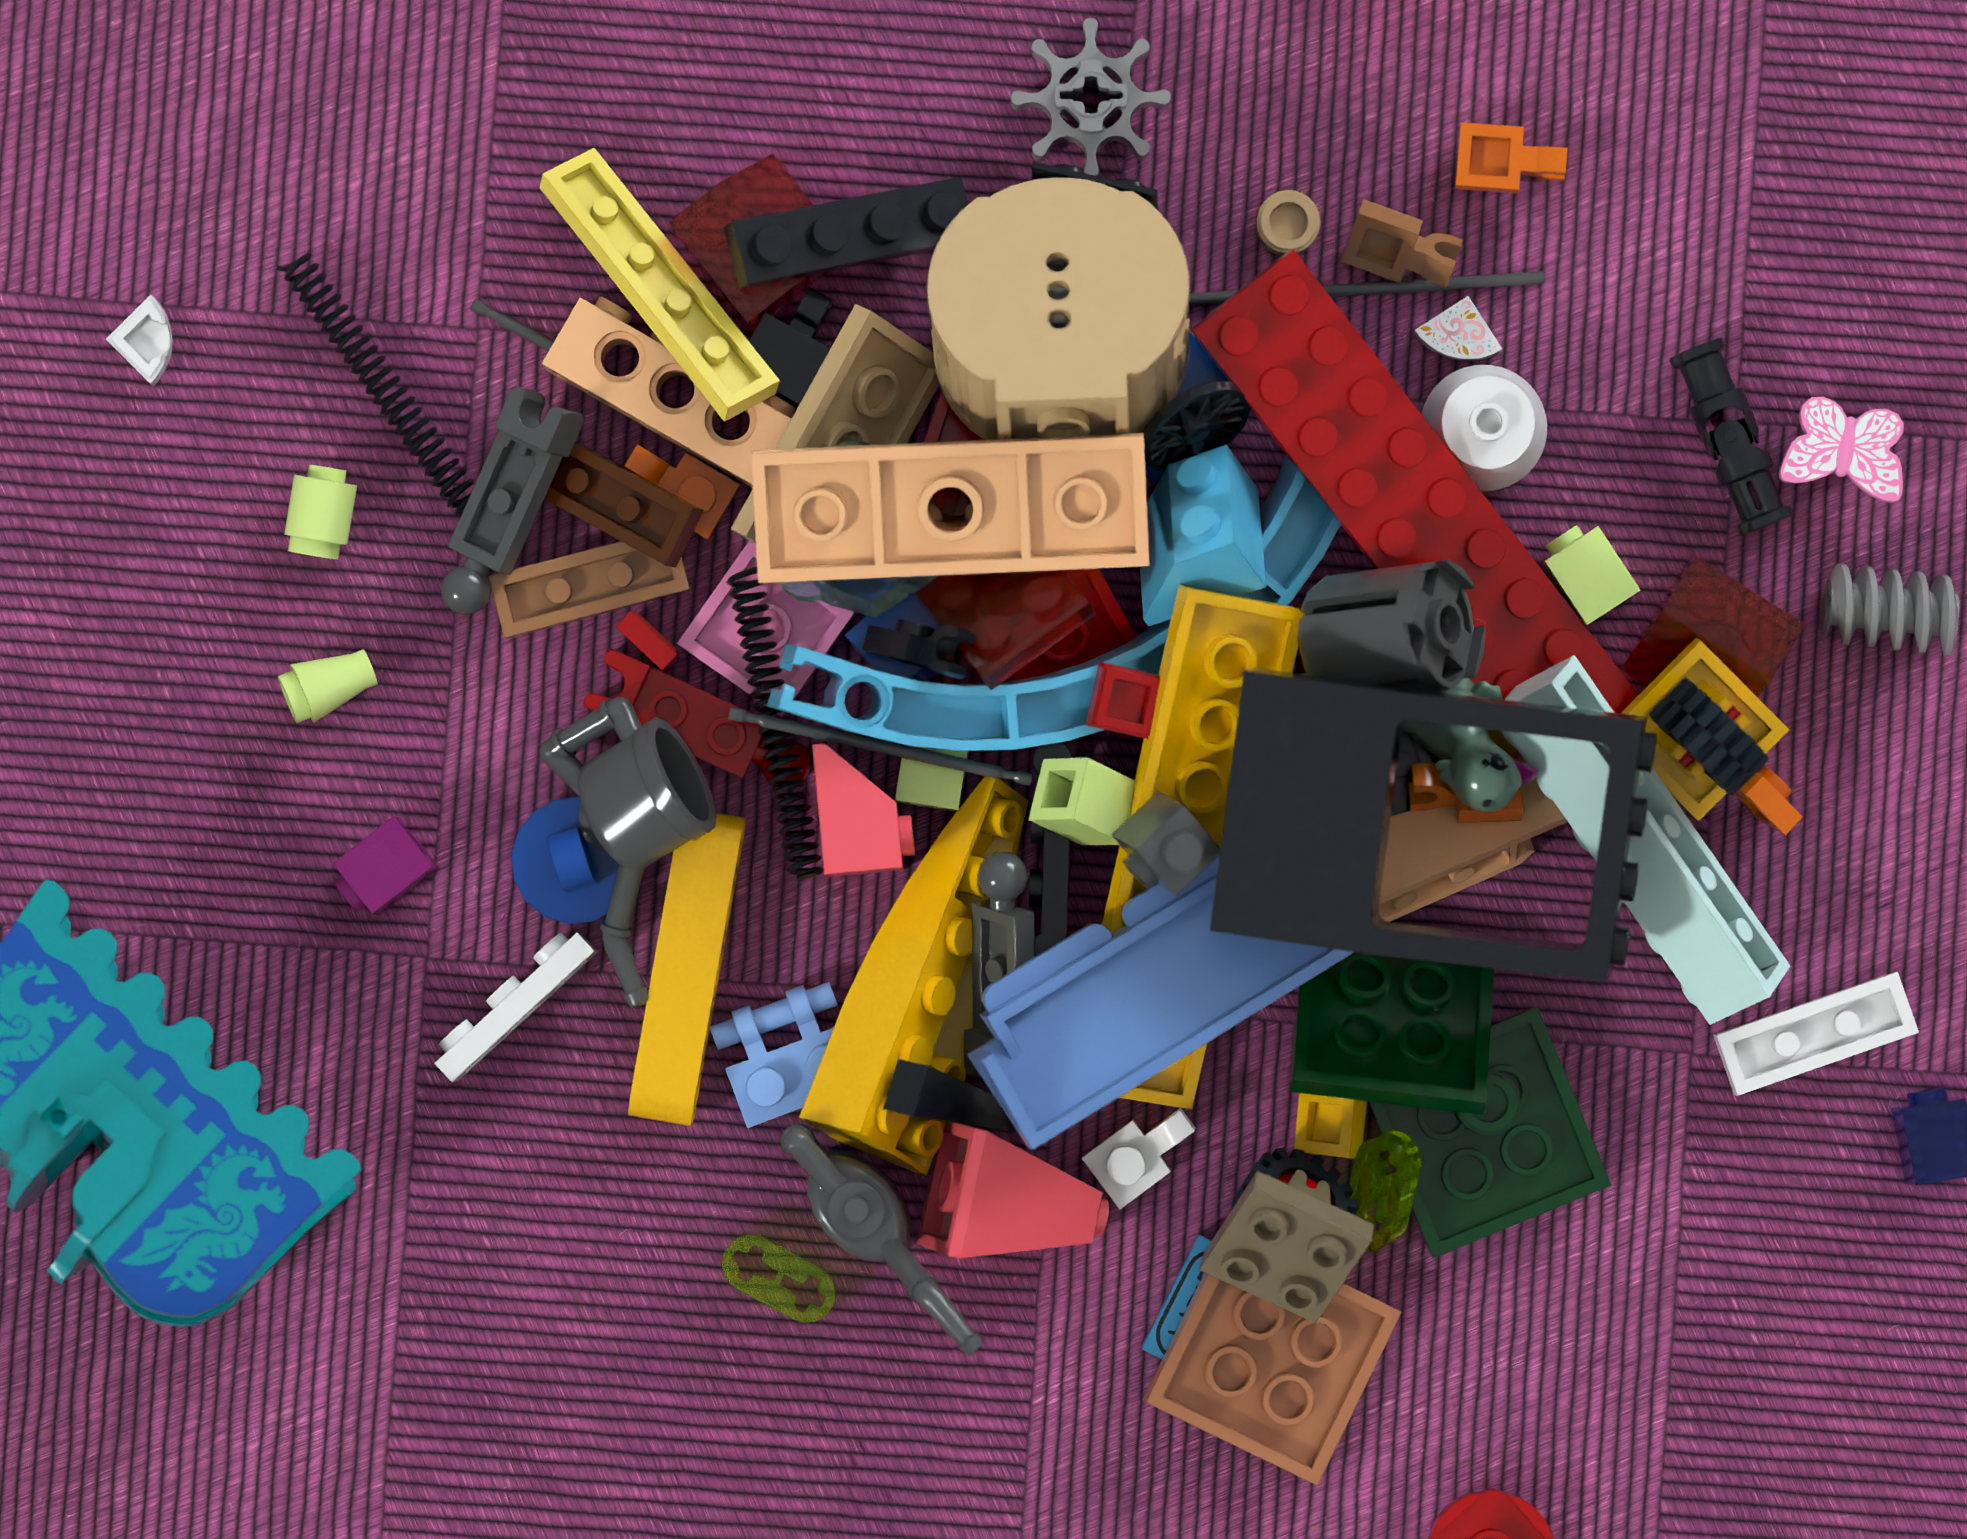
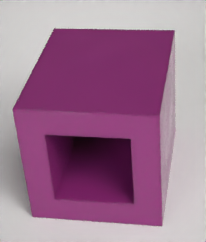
(383, 867)

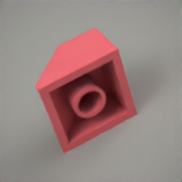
(857, 820)

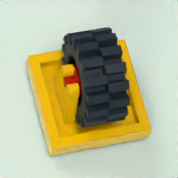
(1706, 728)

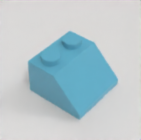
(1202, 532)

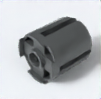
(1393, 627)

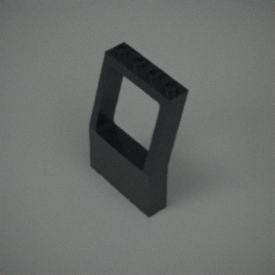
(1316, 814)

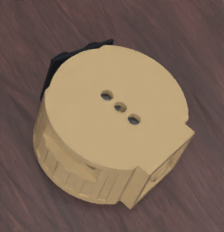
(1060, 308)

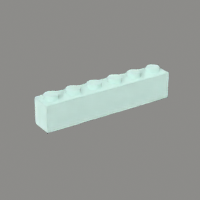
(1681, 890)

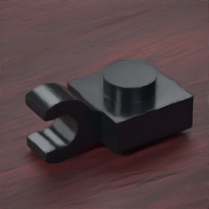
(920, 645)

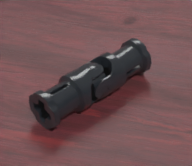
(1740, 460)

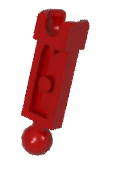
(697, 718)

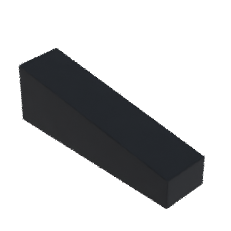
(934, 1095)

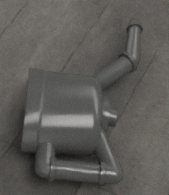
(634, 805)
(871, 1221)

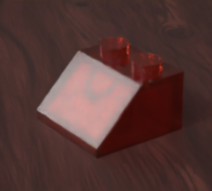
(747, 194)
(1726, 616)

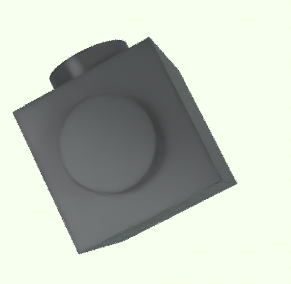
(1165, 844)

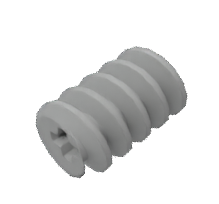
(1890, 607)

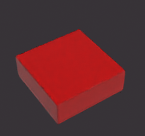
(649, 641)
(1123, 700)

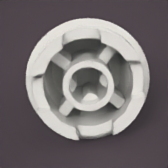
(1489, 423)

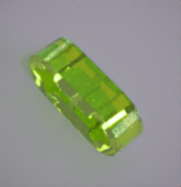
(1390, 1193)
(770, 1291)

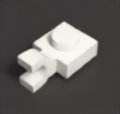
(1132, 1160)

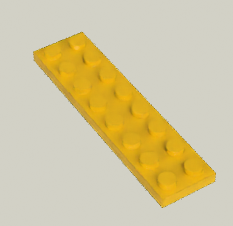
(1193, 745)

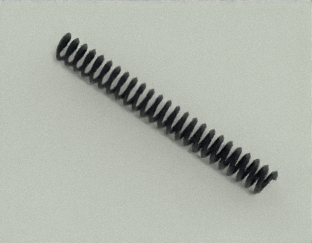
(380, 390)
(781, 773)

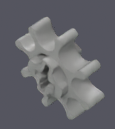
(1122, 97)

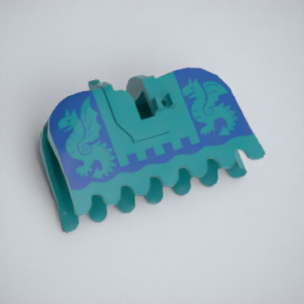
(190, 1177)

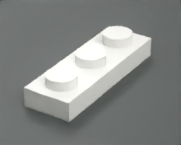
(513, 1004)
(1816, 1033)

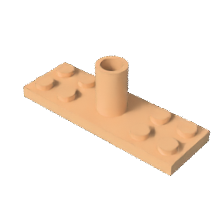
(875, 513)

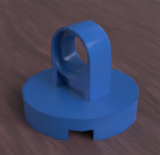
(559, 868)

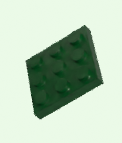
(1395, 1033)
(1491, 1182)

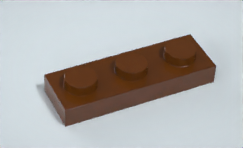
(623, 504)

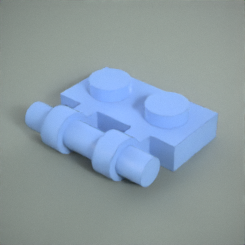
(782, 1078)

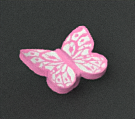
(1846, 447)

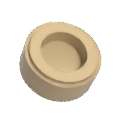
(1287, 222)

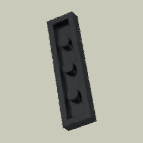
(843, 232)

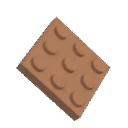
(1272, 1375)

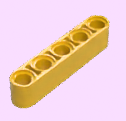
(686, 974)

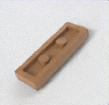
(581, 587)

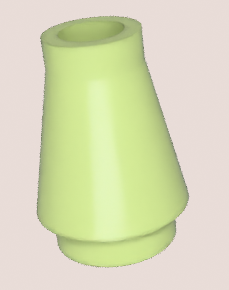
(325, 684)

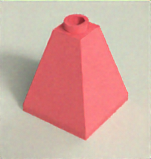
(1003, 1200)

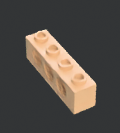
(579, 360)

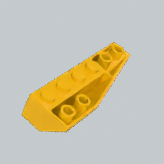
(914, 989)

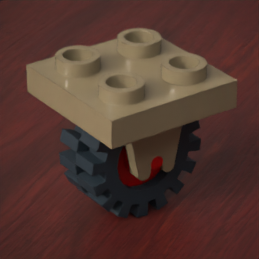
(1290, 1234)

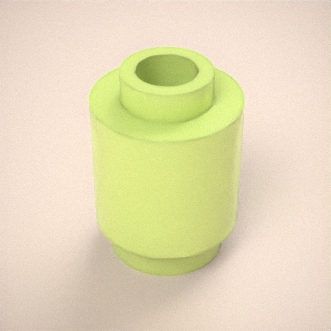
(320, 512)

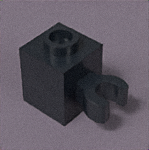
(792, 348)

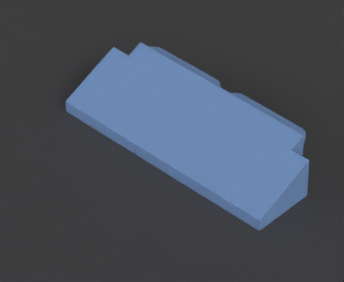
(1126, 1005)

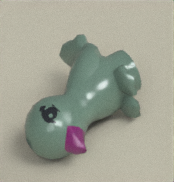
(1471, 762)

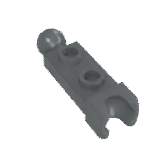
(507, 495)
(1000, 936)

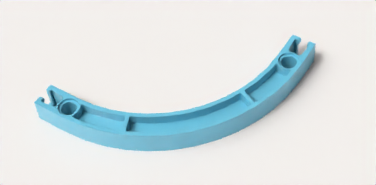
(1053, 705)

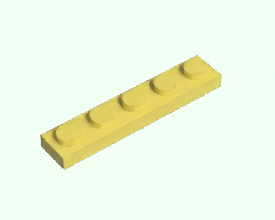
(659, 284)

